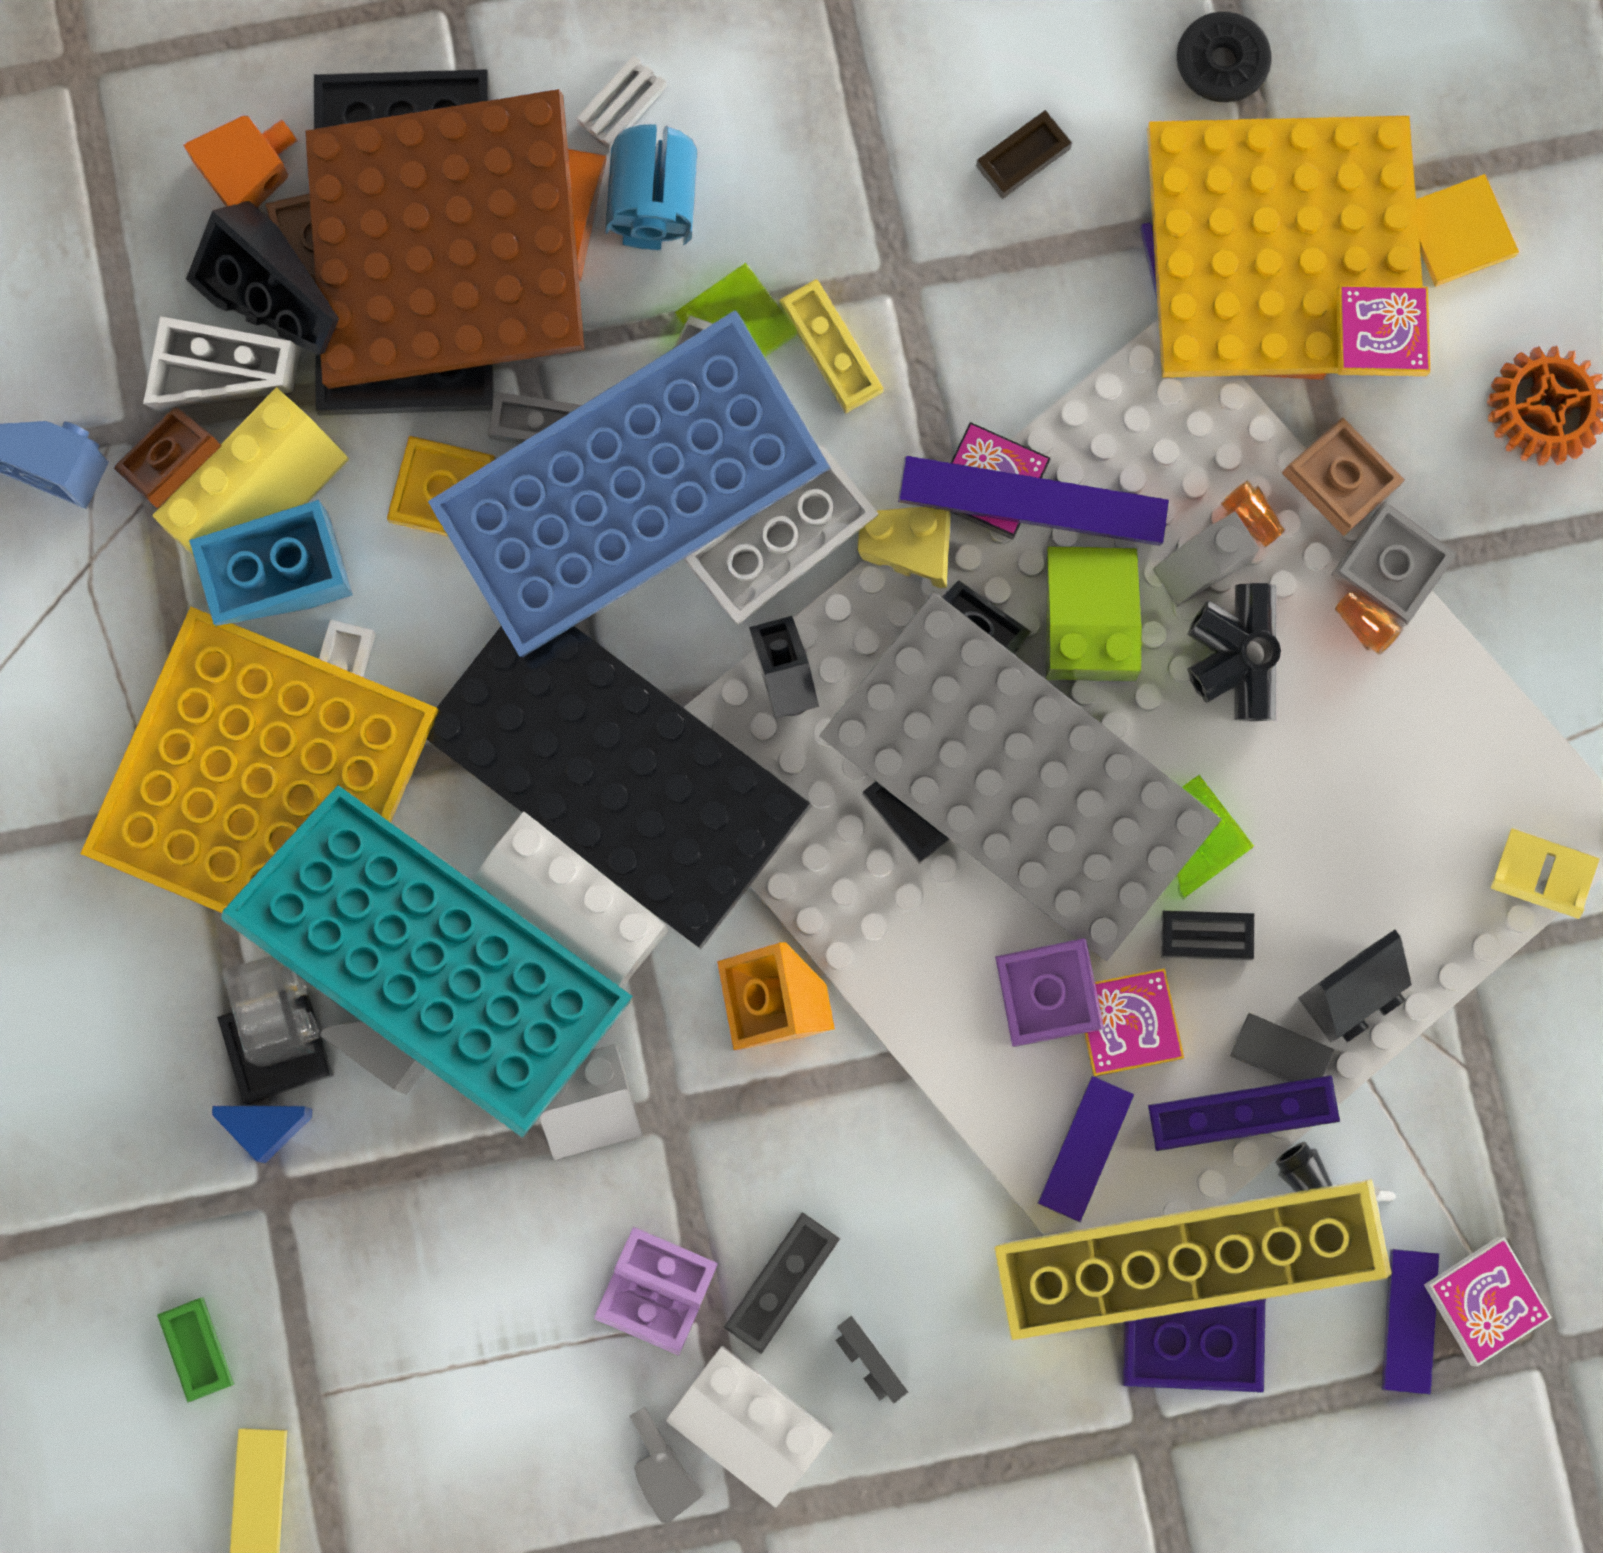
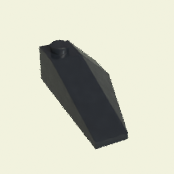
(255, 271)

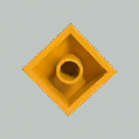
(773, 997)

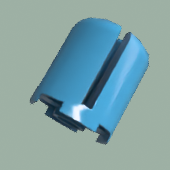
(651, 186)

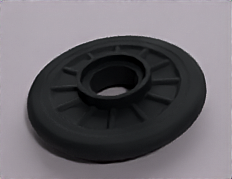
(1217, 81)

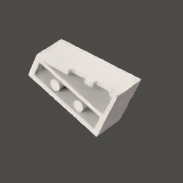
(216, 364)

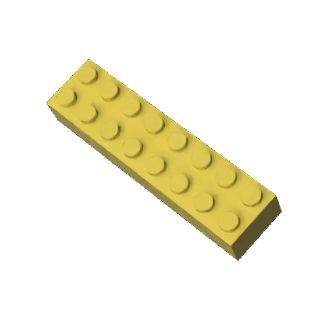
(1193, 1260)

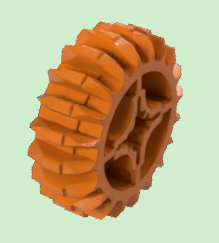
(1544, 373)

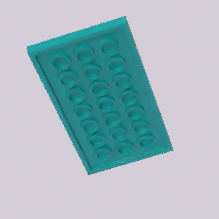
(428, 959)

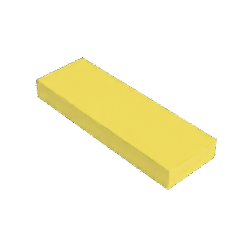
(831, 346)
(258, 1491)

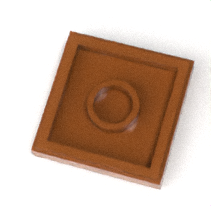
(167, 456)

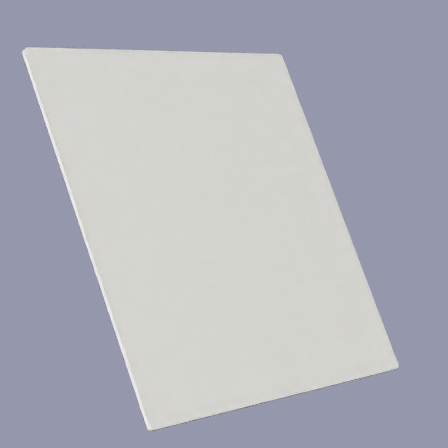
(1363, 801)

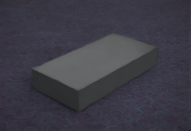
(1280, 1050)

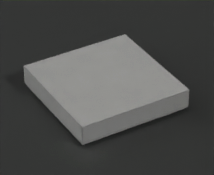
(1394, 563)

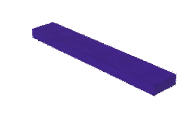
(1033, 500)

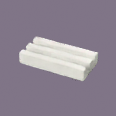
(645, 74)

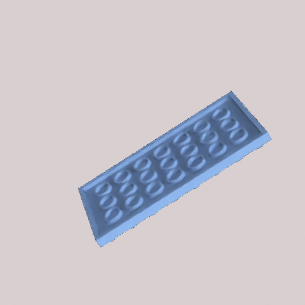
(629, 484)

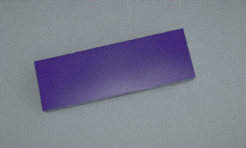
(1085, 1149)
(1409, 1323)

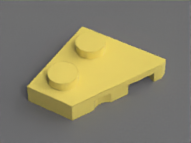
(909, 542)

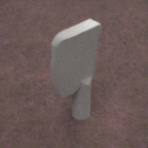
(661, 1475)

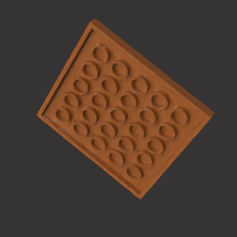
(445, 238)

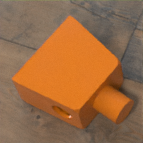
(241, 160)

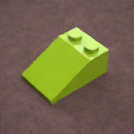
(1093, 614)

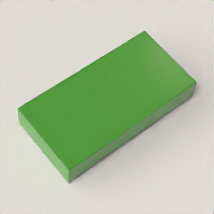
(195, 1349)

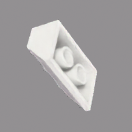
(749, 1426)

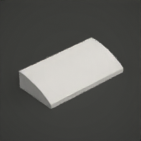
(781, 542)

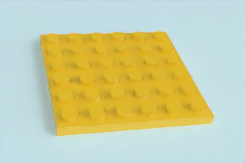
(1265, 227)
(242, 754)

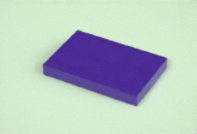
(1198, 1349)

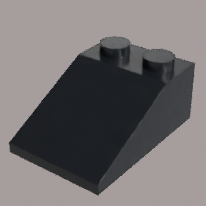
(1359, 989)

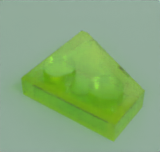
(1219, 849)

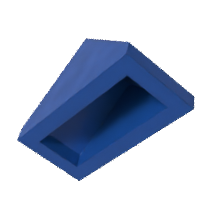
(262, 1128)

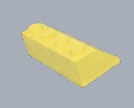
(262, 468)

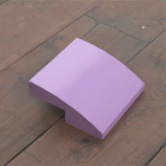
(656, 1291)

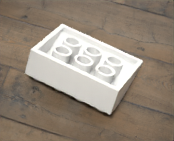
(570, 900)

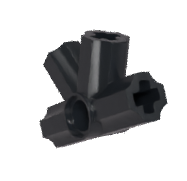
(1230, 664)

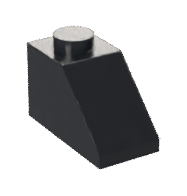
(784, 667)

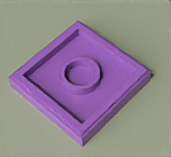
(1049, 992)

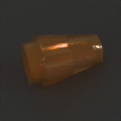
(1254, 512)
(1369, 622)

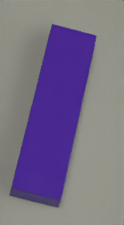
(1244, 1113)

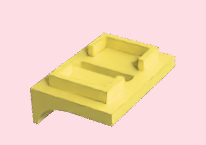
(1567, 881)

